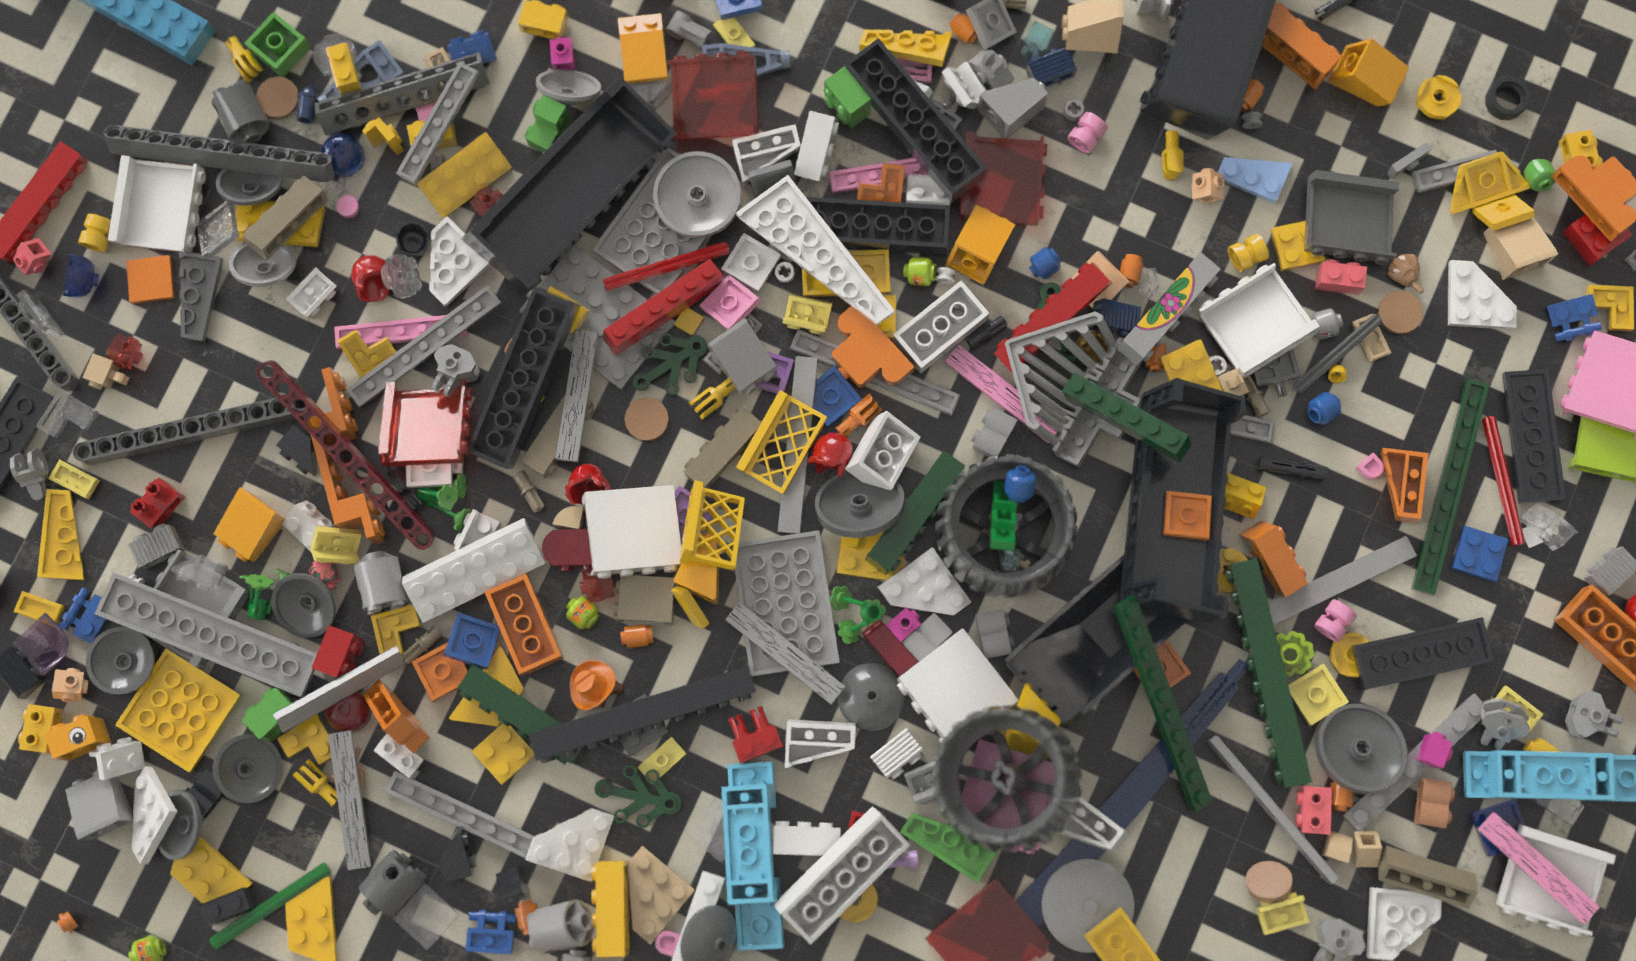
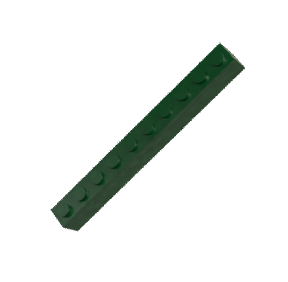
(1269, 673)

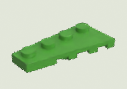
(948, 846)

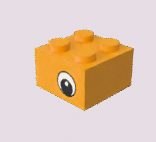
(77, 737)

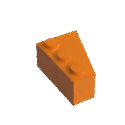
(1406, 480)
(1275, 557)

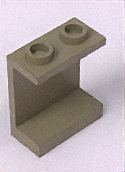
(645, 599)

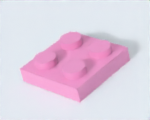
(729, 302)

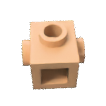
(1207, 186)
(69, 685)

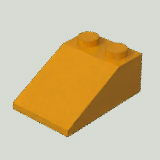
(643, 48)

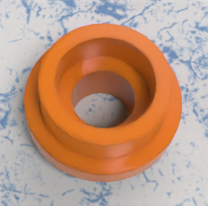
(67, 922)

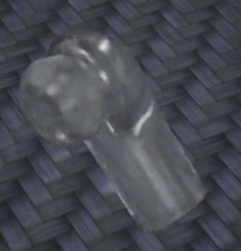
(1151, 285)

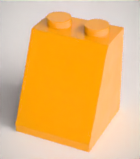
(1369, 72)
(979, 244)
(248, 526)
(700, 578)

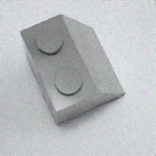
(1012, 105)
(743, 357)
(98, 806)

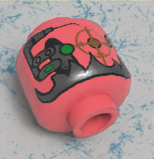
(327, 573)

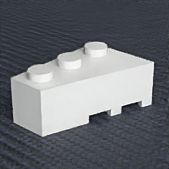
(816, 146)
(764, 149)
(817, 739)
(1094, 828)
(803, 838)

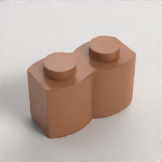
(1433, 803)

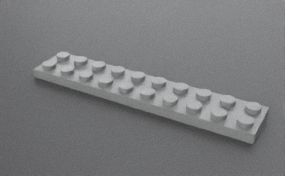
(207, 634)

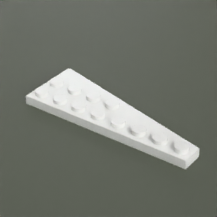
(798, 231)

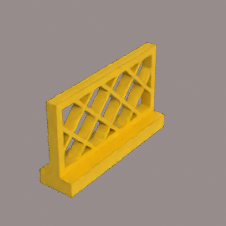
(766, 431)
(695, 519)

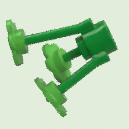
(446, 498)
(257, 607)
(869, 612)

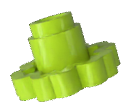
(1295, 652)

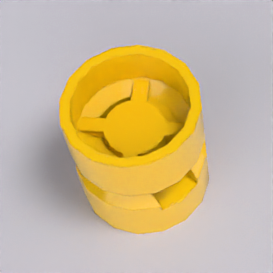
(96, 233)
(1251, 251)

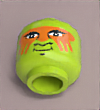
(920, 271)
(582, 613)
(148, 949)

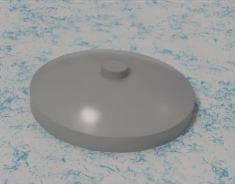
(697, 194)
(1082, 897)

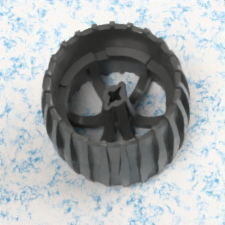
(1006, 583)
(993, 722)

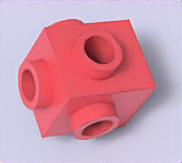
(32, 256)

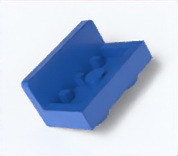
(477, 43)

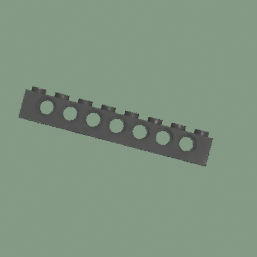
(390, 91)

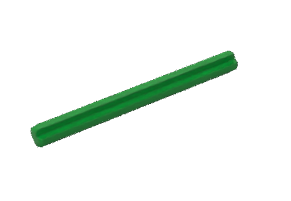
(269, 905)

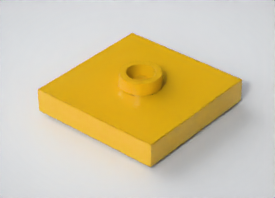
(1503, 212)

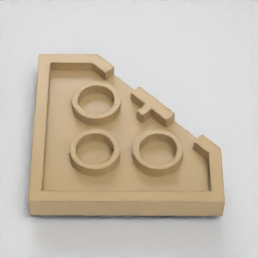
(654, 894)

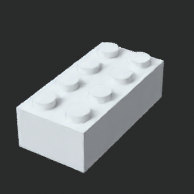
(940, 327)

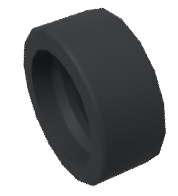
(1514, 84)

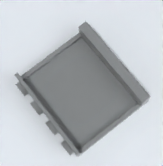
(225, 601)

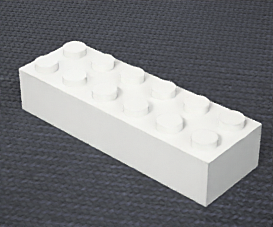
(473, 570)
(841, 875)

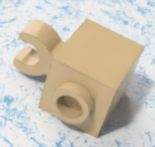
(102, 373)
(1233, 383)

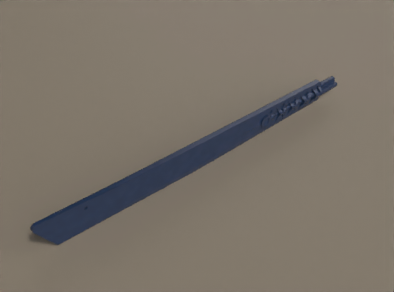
(1140, 784)

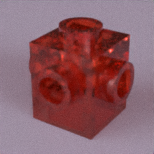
(485, 200)
(124, 351)
(596, 588)

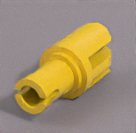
(243, 60)
(1172, 156)
(714, 395)
(319, 785)

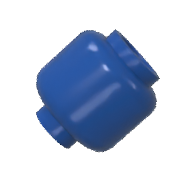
(1045, 263)
(1324, 408)
(1020, 484)

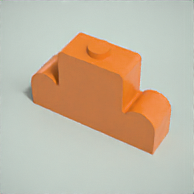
(1600, 193)
(868, 352)
(395, 717)

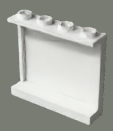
(156, 205)
(1257, 321)
(633, 530)
(954, 684)
(1578, 862)

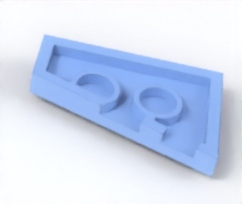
(1255, 176)

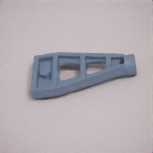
(770, 55)
(381, 61)

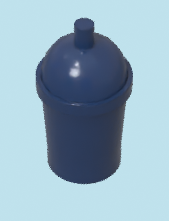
(306, 104)

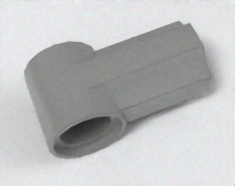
(683, 27)

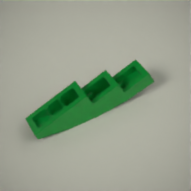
(1002, 518)

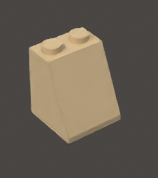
(1093, 26)
(1520, 248)

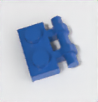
(1574, 310)
(89, 625)
(490, 940)

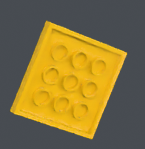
(179, 710)

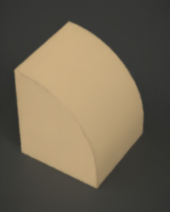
(570, 518)
(1337, 847)
(1366, 848)

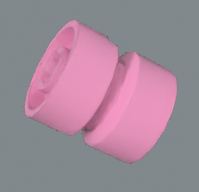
(1090, 128)
(1336, 619)

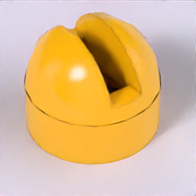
(1337, 369)

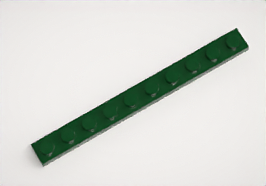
(1450, 487)
(1163, 703)

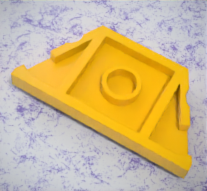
(1486, 181)
(501, 670)
(1020, 740)
(208, 873)
(312, 922)

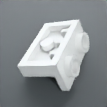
(923, 190)
(476, 527)
(399, 756)

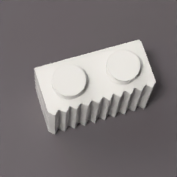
(896, 754)

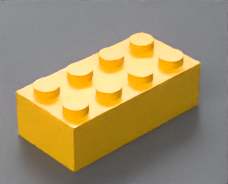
(611, 909)

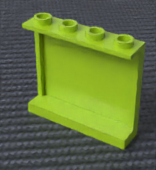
(1605, 451)

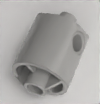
(380, 582)
(560, 927)

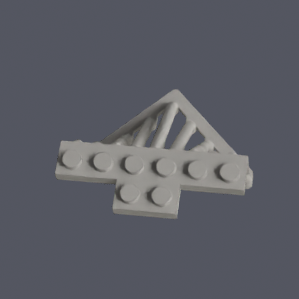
(1113, 376)

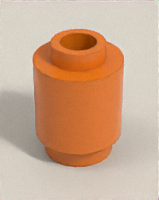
(963, 28)
(1253, 94)
(1132, 268)
(1154, 362)
(636, 636)
(1341, 798)
(522, 912)

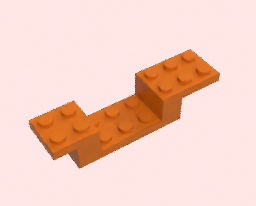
(345, 510)

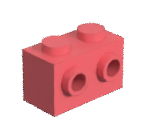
(1341, 278)
(1314, 810)

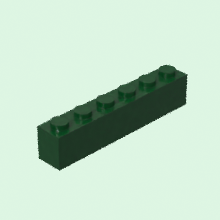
(1127, 417)
(917, 509)
(508, 705)

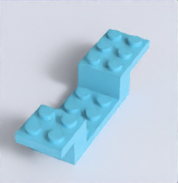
(1549, 775)
(750, 855)

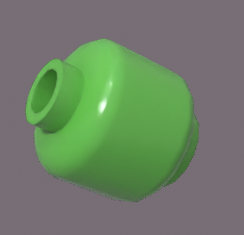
(1540, 175)

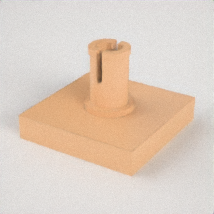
(1118, 279)

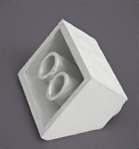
(883, 451)

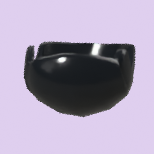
(412, 239)

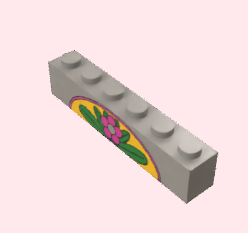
(1168, 309)

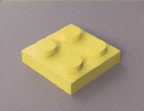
(1316, 694)

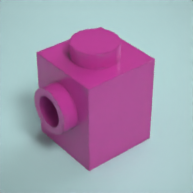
(562, 53)
(904, 624)
(1435, 750)

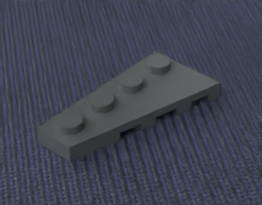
(197, 293)

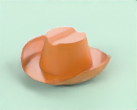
(591, 684)

